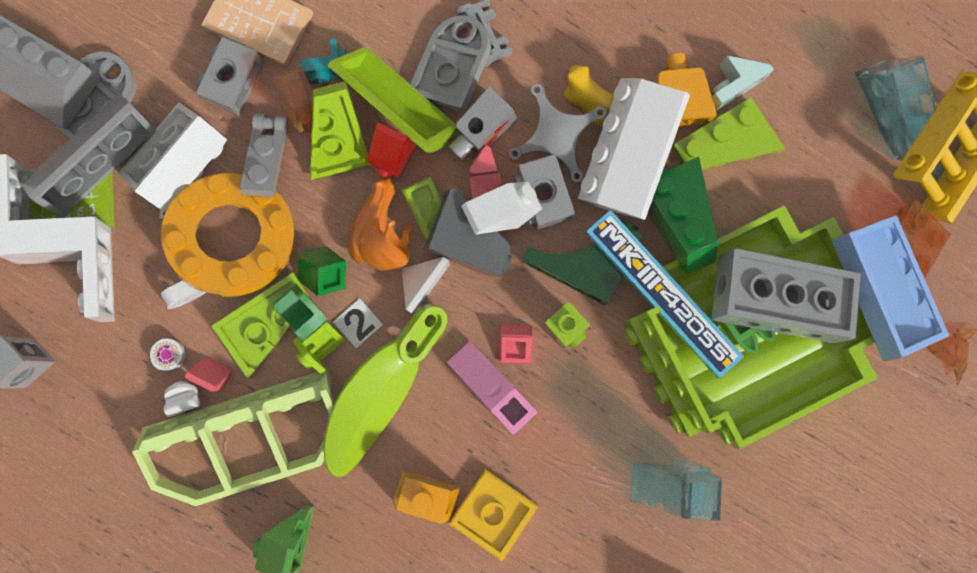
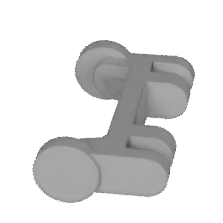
(476, 11)

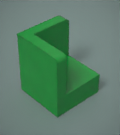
(322, 270)
(300, 312)

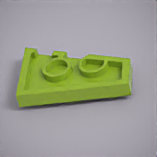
(335, 133)

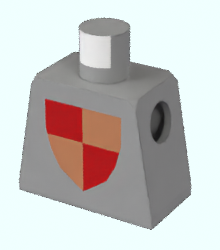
(489, 112)

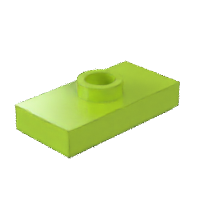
(423, 203)

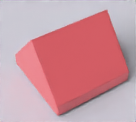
(483, 163)

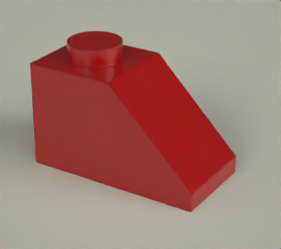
(390, 151)

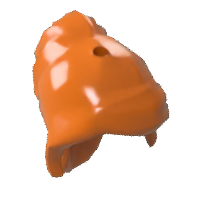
(373, 238)

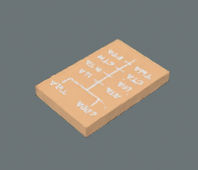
(262, 25)

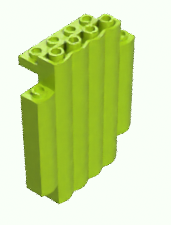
(763, 388)

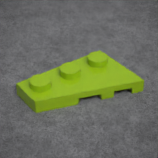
(730, 138)
(256, 326)

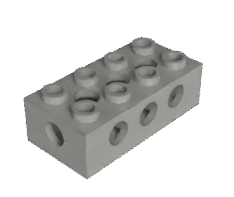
(786, 296)

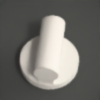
(180, 398)

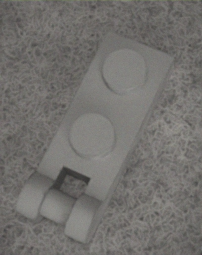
(264, 156)

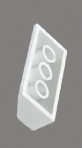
(633, 147)

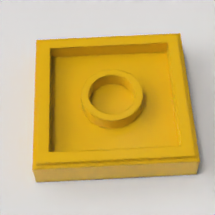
(493, 514)

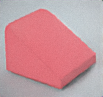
(515, 343)
(209, 374)

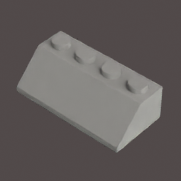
(42, 75)
(87, 157)

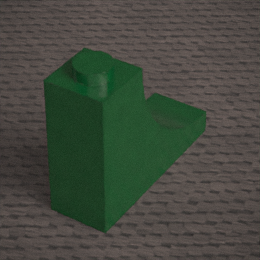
(583, 271)

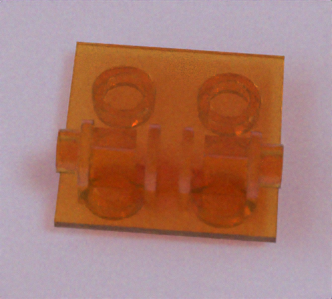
(923, 234)

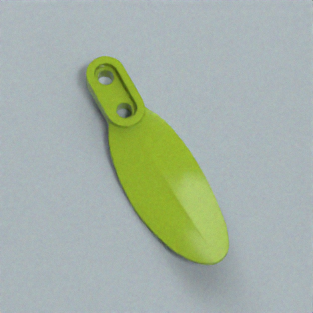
(378, 391)

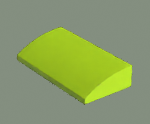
(395, 98)

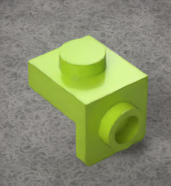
(568, 326)
(318, 346)

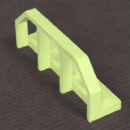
(222, 417)

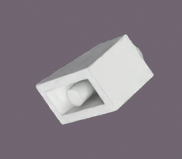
(502, 208)

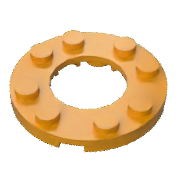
(226, 277)

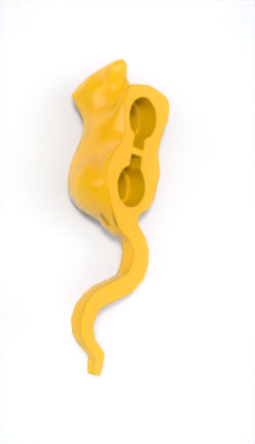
(587, 93)

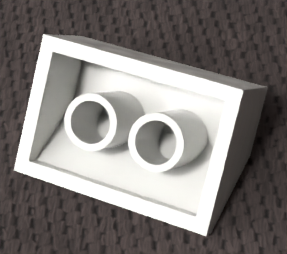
(172, 157)

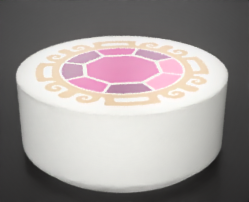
(167, 354)

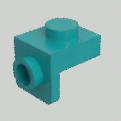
(317, 68)

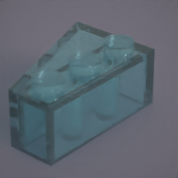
(899, 100)
(681, 488)

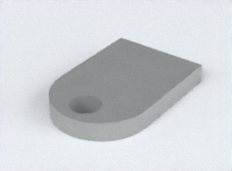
(453, 64)
(105, 89)

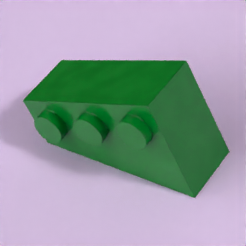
(685, 216)

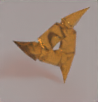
(957, 360)

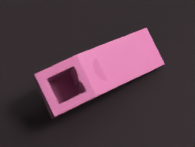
(492, 387)

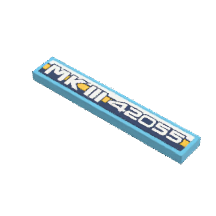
(663, 291)

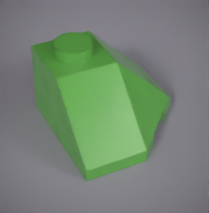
(284, 545)

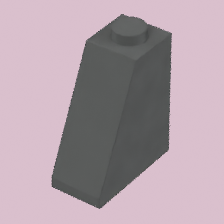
(456, 241)

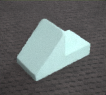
(741, 77)

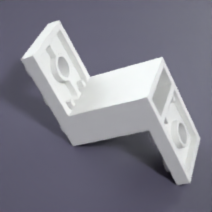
(56, 241)

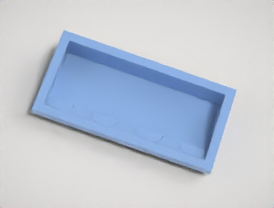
(891, 289)

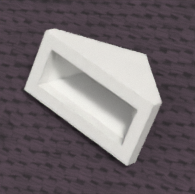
(420, 280)

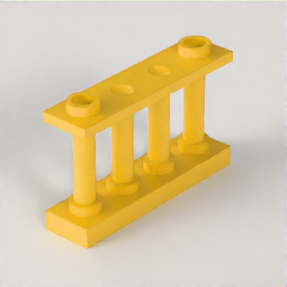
(931, 146)

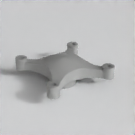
(557, 132)

